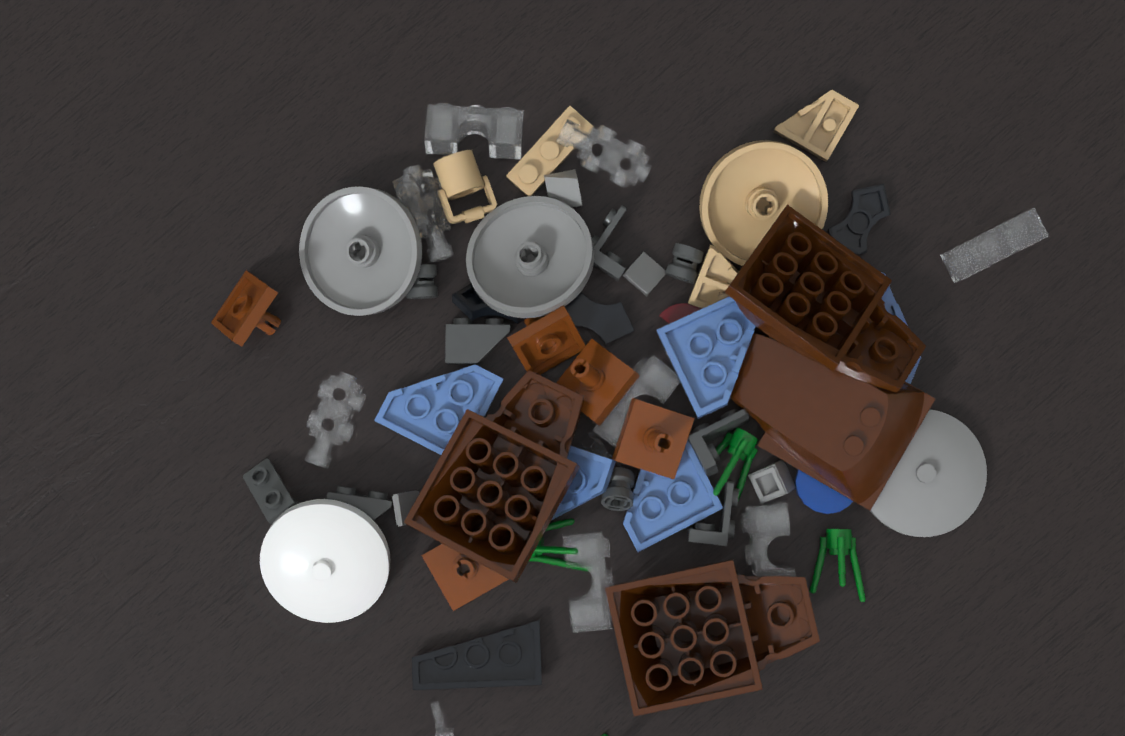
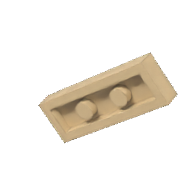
(545, 155)

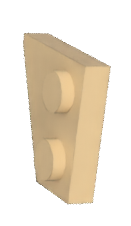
(819, 125)
(712, 279)

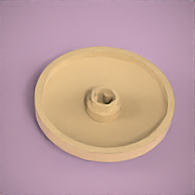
(751, 190)

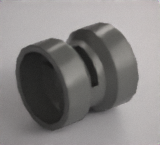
(682, 270)
(426, 288)
(619, 494)

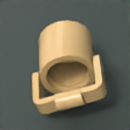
(460, 178)

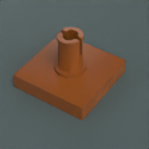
(246, 310)
(547, 341)
(598, 378)
(653, 438)
(460, 576)

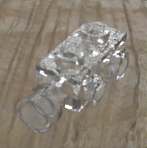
(611, 155)
(419, 194)
(339, 411)

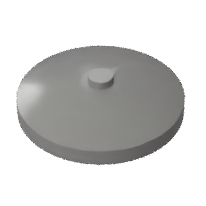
(360, 251)
(530, 256)
(935, 480)

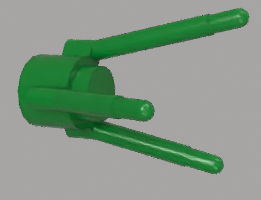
(740, 445)
(841, 544)
(538, 556)

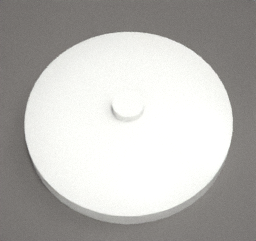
(325, 560)

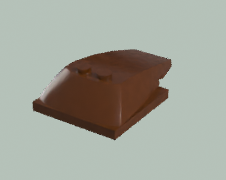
(824, 303)
(826, 420)
(503, 477)
(705, 632)

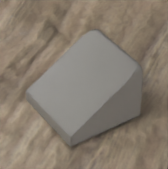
(564, 187)
(644, 273)
(772, 481)
(402, 505)

